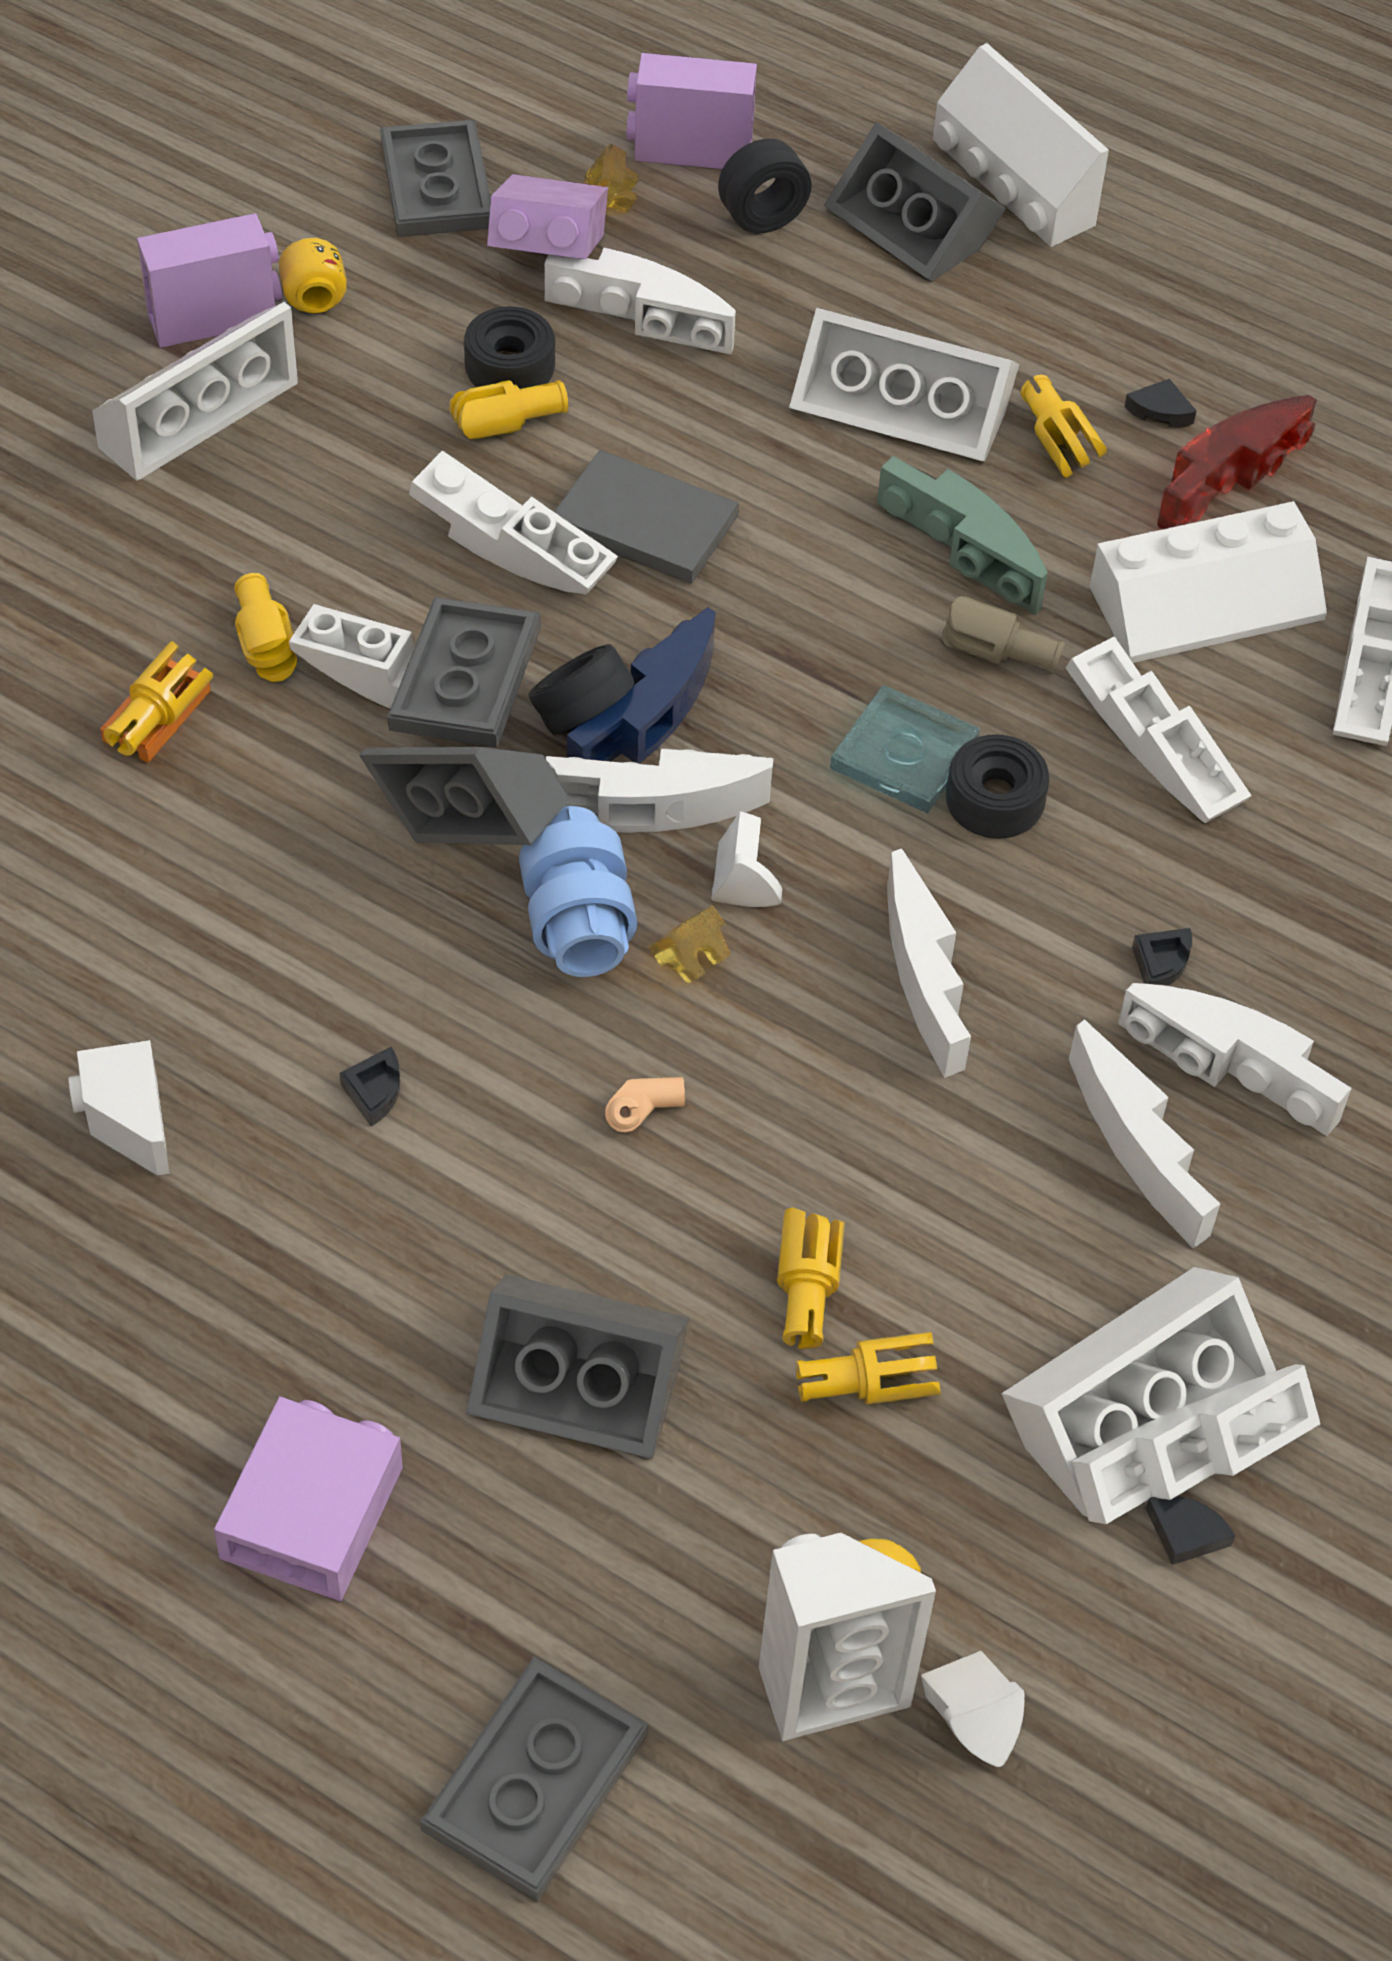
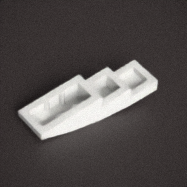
(1366, 683)
(1160, 736)
(923, 954)
(1130, 1117)
(1195, 1442)

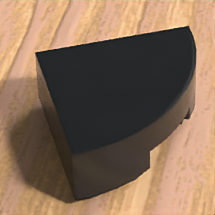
(1161, 402)
(1162, 955)
(373, 1085)
(1188, 1528)

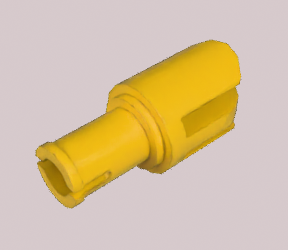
(505, 407)
(1059, 424)
(264, 629)
(154, 700)
(808, 1273)
(862, 1373)

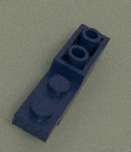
(662, 695)

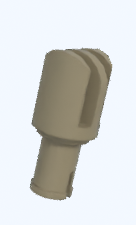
(997, 635)

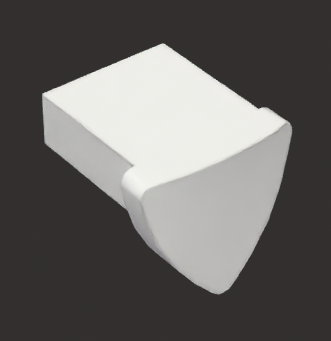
(737, 873)
(977, 1705)

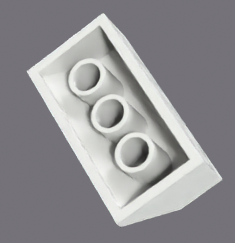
(1022, 147)
(903, 384)
(199, 393)
(1209, 582)
(1140, 1366)
(840, 1633)

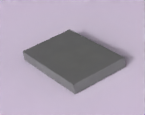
(436, 177)
(648, 515)
(464, 672)
(534, 1778)

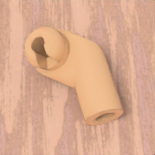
(640, 1097)

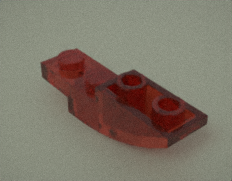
(1233, 452)

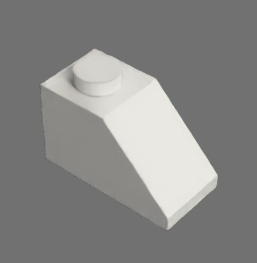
(122, 1102)

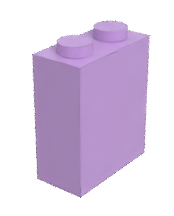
(690, 109)
(547, 216)
(207, 278)
(309, 1497)

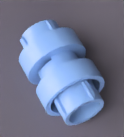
(578, 893)

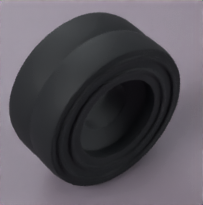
(749, 170)
(509, 330)
(581, 689)
(1002, 759)

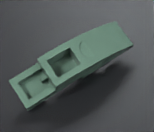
(981, 534)

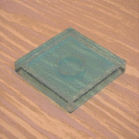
(902, 748)

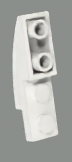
(656, 297)
(516, 537)
(355, 651)
(678, 794)
(1222, 1037)

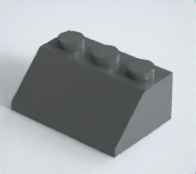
(913, 204)
(468, 792)
(577, 1365)

